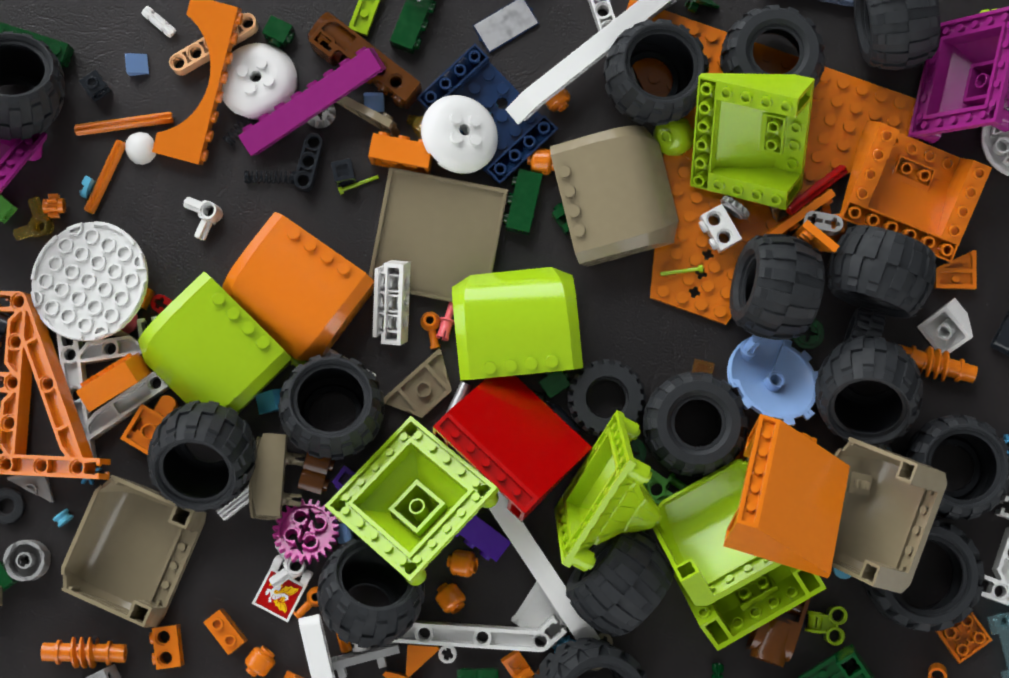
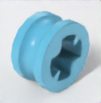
(63, 517)

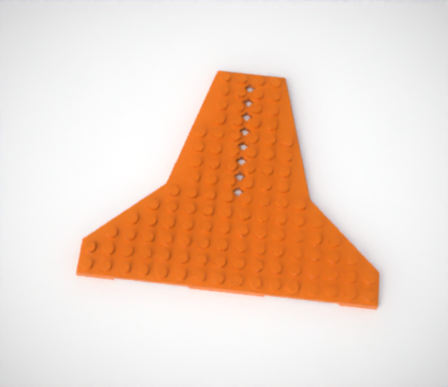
(836, 124)

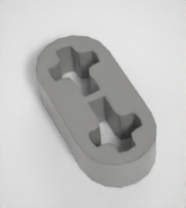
(824, 220)

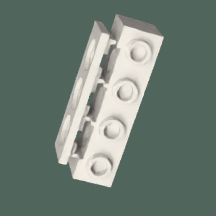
(392, 302)

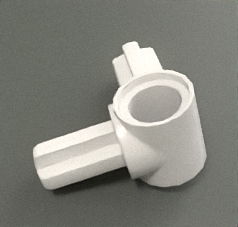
(202, 209)
(286, 573)

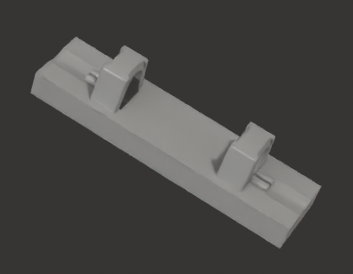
(342, 661)

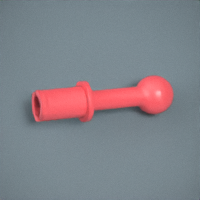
(446, 323)

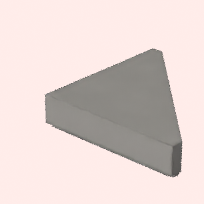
(35, 484)

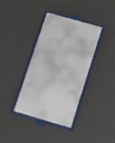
(505, 24)

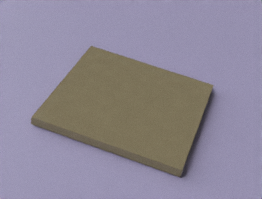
(440, 227)

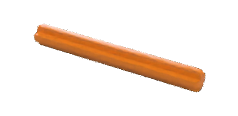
(123, 123)

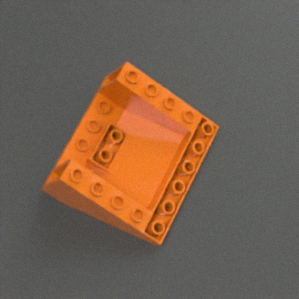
(912, 189)
(789, 499)

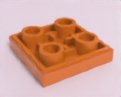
(965, 638)

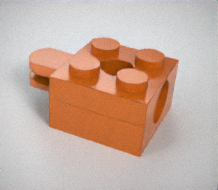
(145, 421)

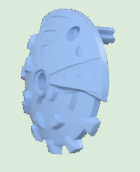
(773, 378)

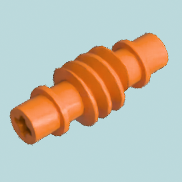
(942, 364)
(83, 653)

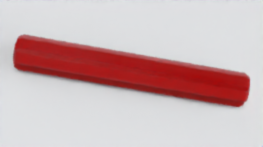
(816, 189)

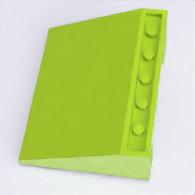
(752, 135)
(754, 603)

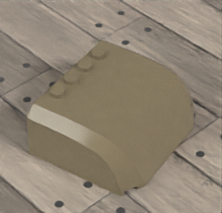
(615, 194)
(886, 531)
(131, 551)

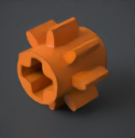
(54, 205)

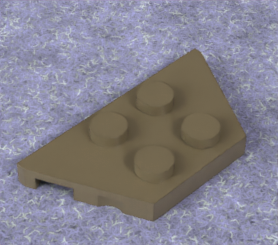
(422, 388)

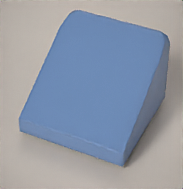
(136, 64)
(374, 100)
(345, 534)

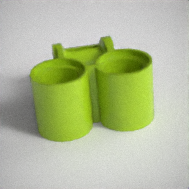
(824, 624)

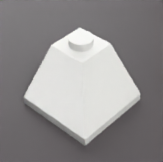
(947, 327)

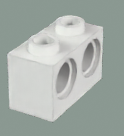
(725, 226)

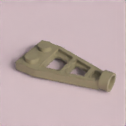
(381, 121)

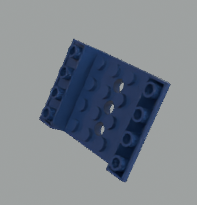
(478, 79)

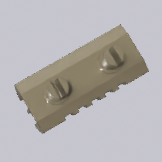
(267, 481)

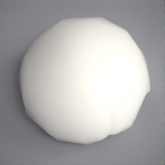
(140, 147)

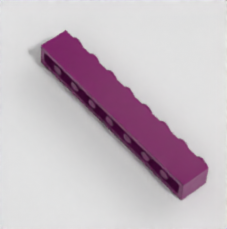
(312, 101)

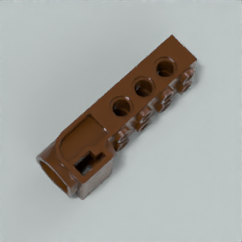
(345, 44)
(778, 638)

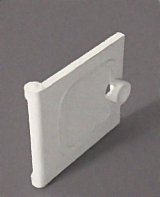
(535, 611)

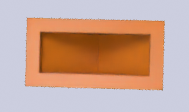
(417, 655)

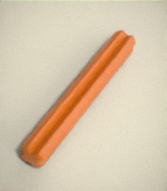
(105, 177)

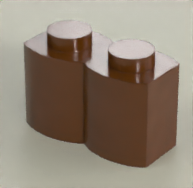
(315, 474)

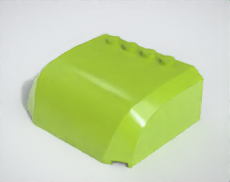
(516, 323)
(211, 348)
(695, 532)

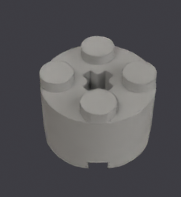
(16, 564)

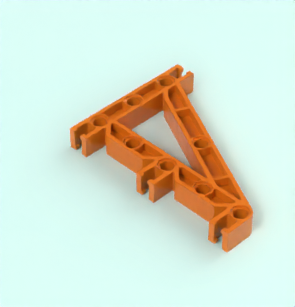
(38, 356)

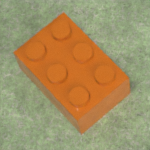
(399, 153)
(113, 380)

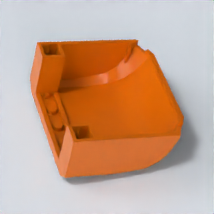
(297, 288)

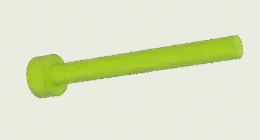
(341, 190)
(699, 268)

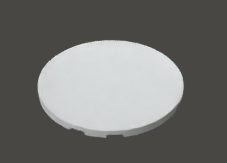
(89, 281)

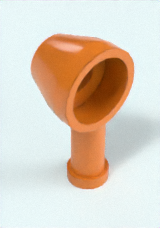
(431, 328)
(308, 604)

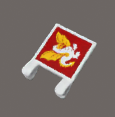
(283, 599)

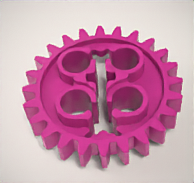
(323, 537)

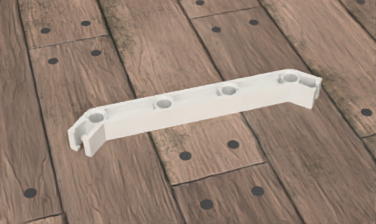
(582, 59)
(540, 568)
(466, 635)

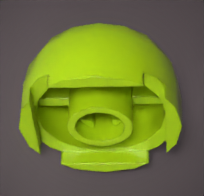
(674, 137)

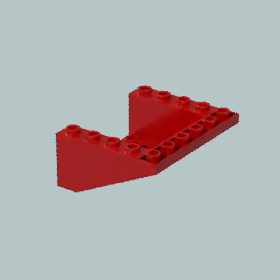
(512, 441)

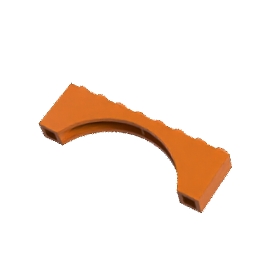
(191, 137)

